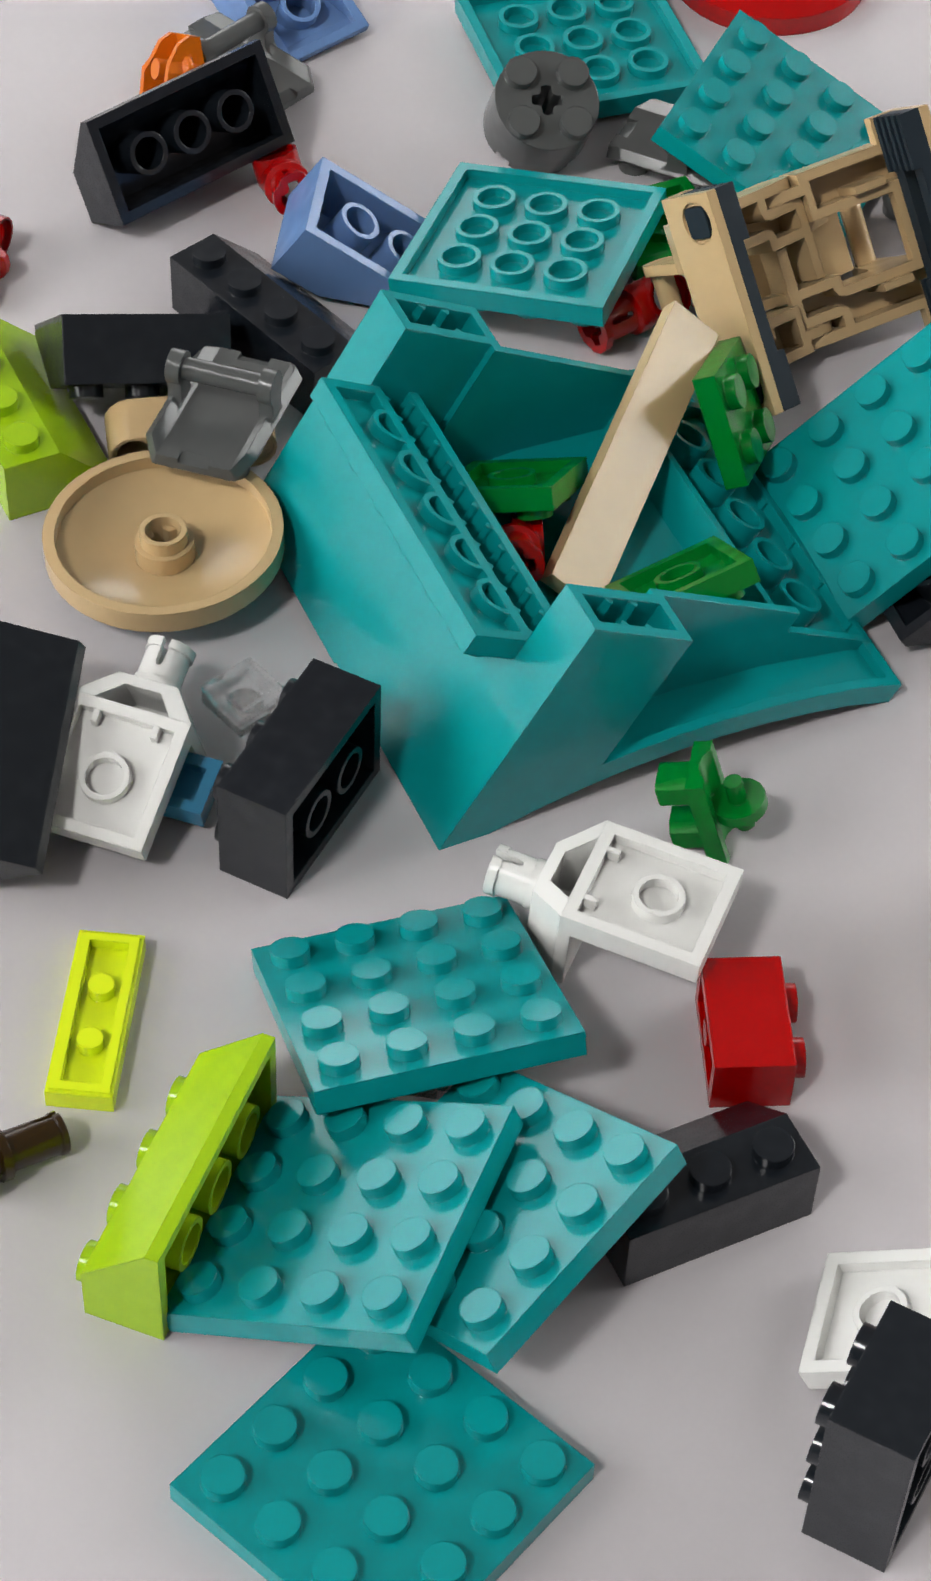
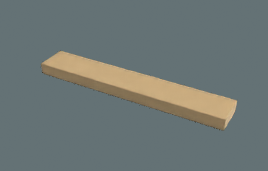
(631, 452)

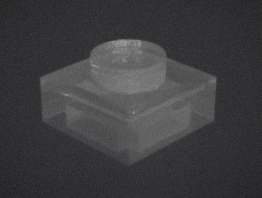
(242, 696)

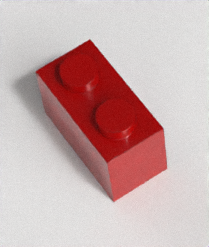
(748, 1031)

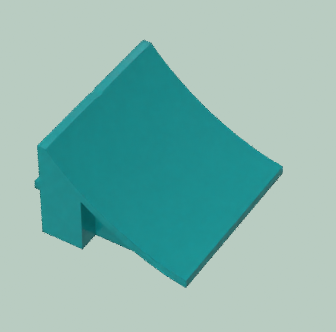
(495, 679)

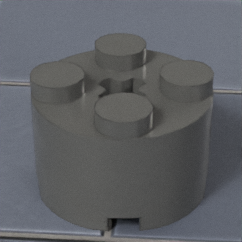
(541, 111)

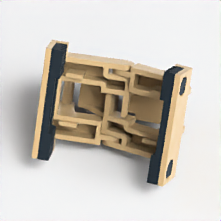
(786, 251)

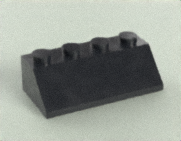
(180, 136)
(265, 309)
(36, 714)

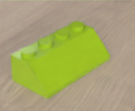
(40, 430)
(177, 1184)

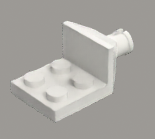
(127, 752)
(620, 896)
(857, 1291)

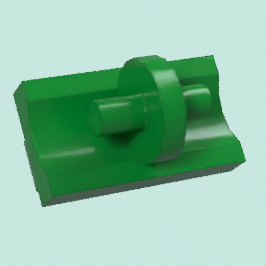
(707, 802)

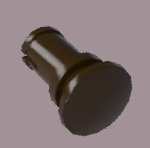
(32, 1144)

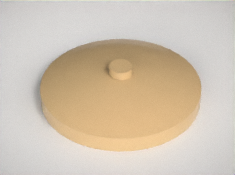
(161, 544)

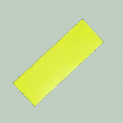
(95, 1021)

